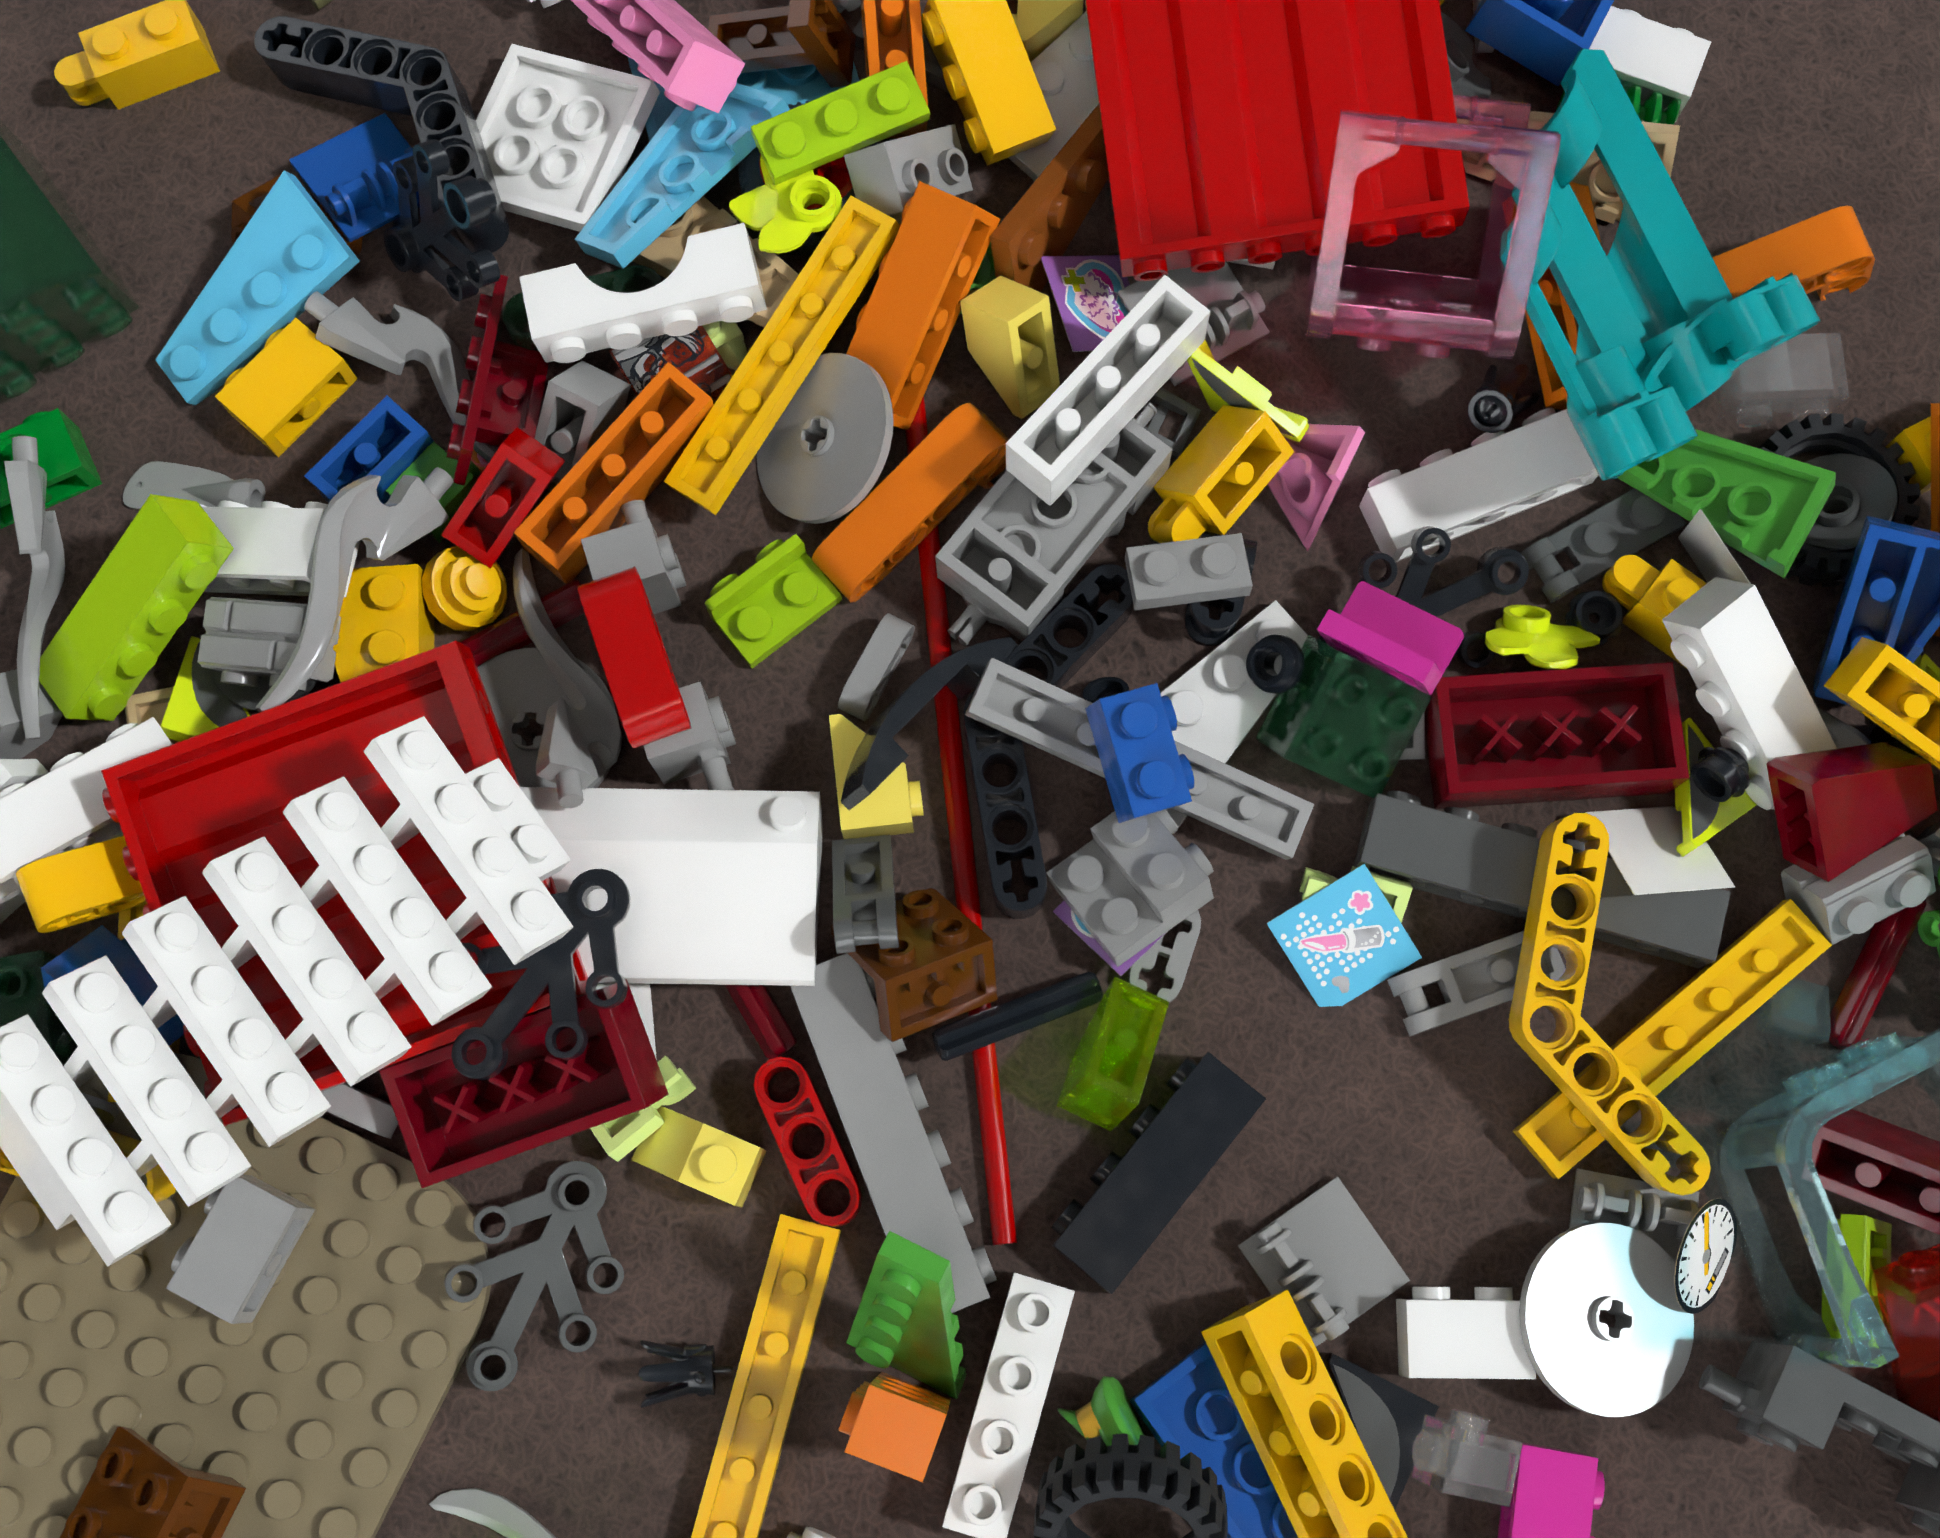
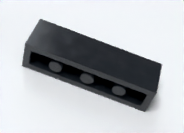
(1158, 1172)

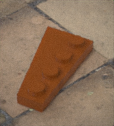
(1052, 207)

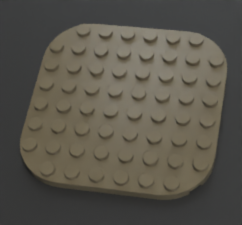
(302, 1405)

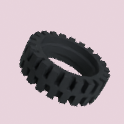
(1834, 436)
(1129, 1473)

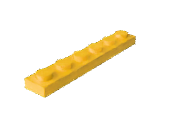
(783, 355)
(1683, 1028)
(767, 1380)

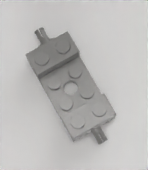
(1017, 562)
(660, 571)

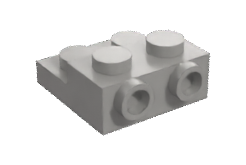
(1133, 882)

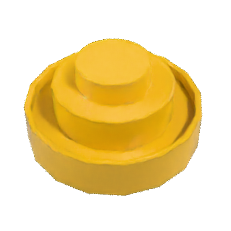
(463, 590)

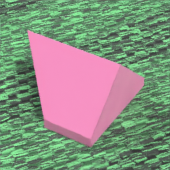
(1313, 475)

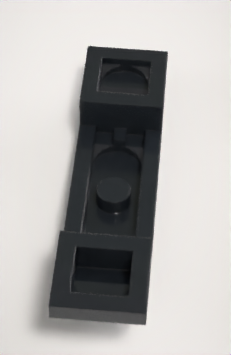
(878, 751)

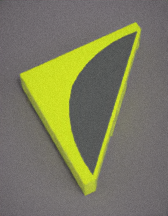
(1241, 391)
(196, 701)
(1701, 815)

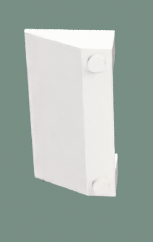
(713, 880)

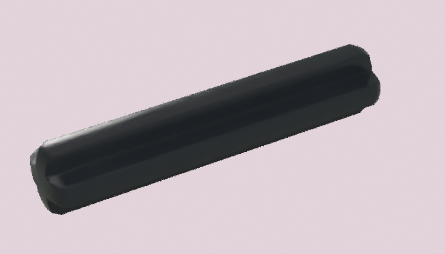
(1017, 1016)

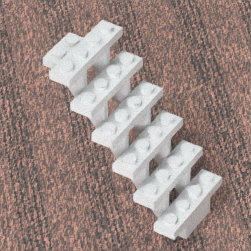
(482, 836)

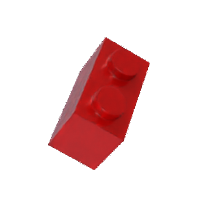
(503, 497)

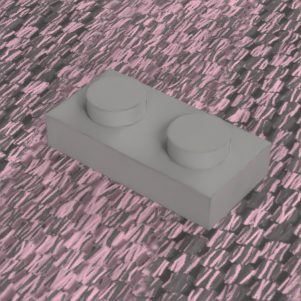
(1188, 571)

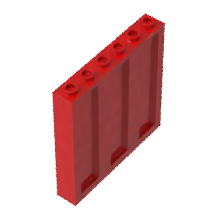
(1231, 121)
(232, 788)

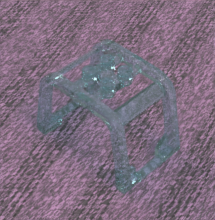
(1782, 1135)

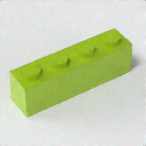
(132, 608)

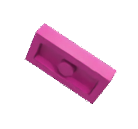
(1393, 636)

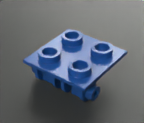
(356, 176)

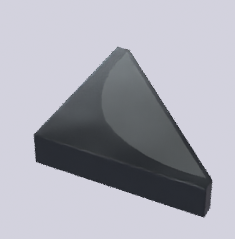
(1384, 1419)

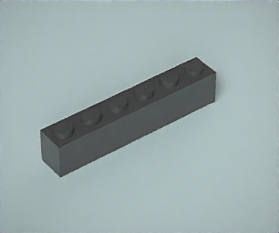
(1495, 870)

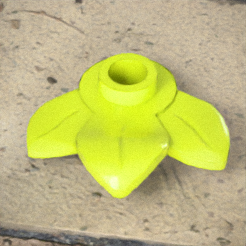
(782, 212)
(1544, 645)

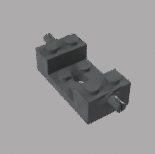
(1797, 1400)

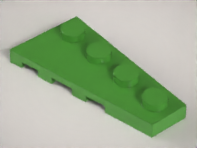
(1749, 495)
(909, 1317)

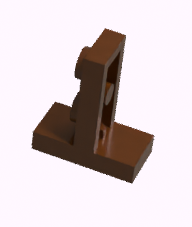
(790, 37)

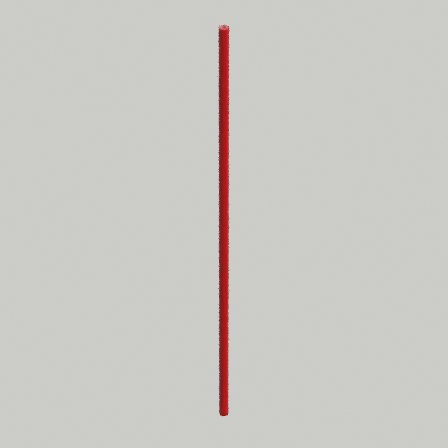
(964, 867)

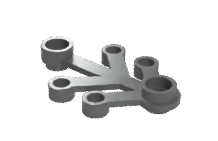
(541, 1263)

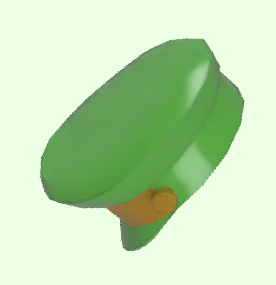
(1106, 1414)

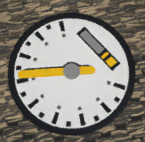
(1705, 1255)

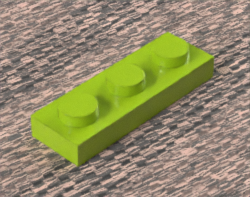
(840, 122)

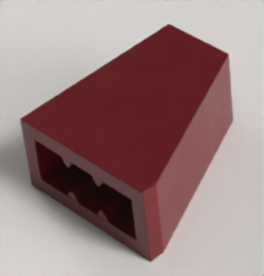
(1847, 803)

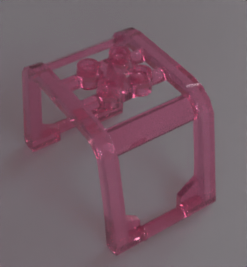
(1432, 308)

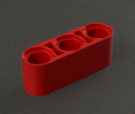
(634, 657)
(789, 1118)

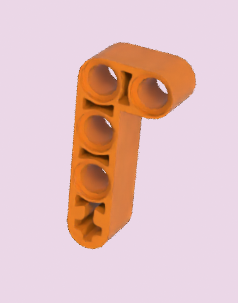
(1822, 251)
(912, 501)

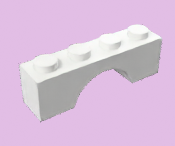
(709, 285)

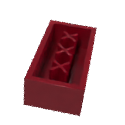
(1555, 735)
(536, 1099)

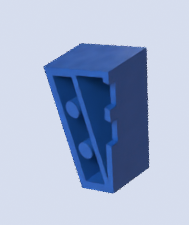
(1886, 596)

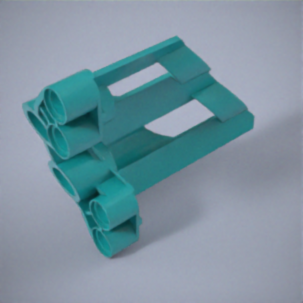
(1655, 309)

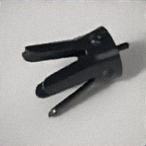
(1496, 404)
(689, 1374)

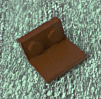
(935, 972)
(149, 1495)

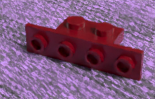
(504, 389)

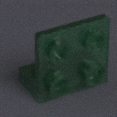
(1344, 719)

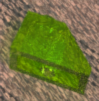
(1114, 1055)

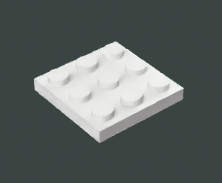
(561, 133)

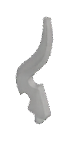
(391, 345)
(350, 517)
(41, 539)
(567, 730)

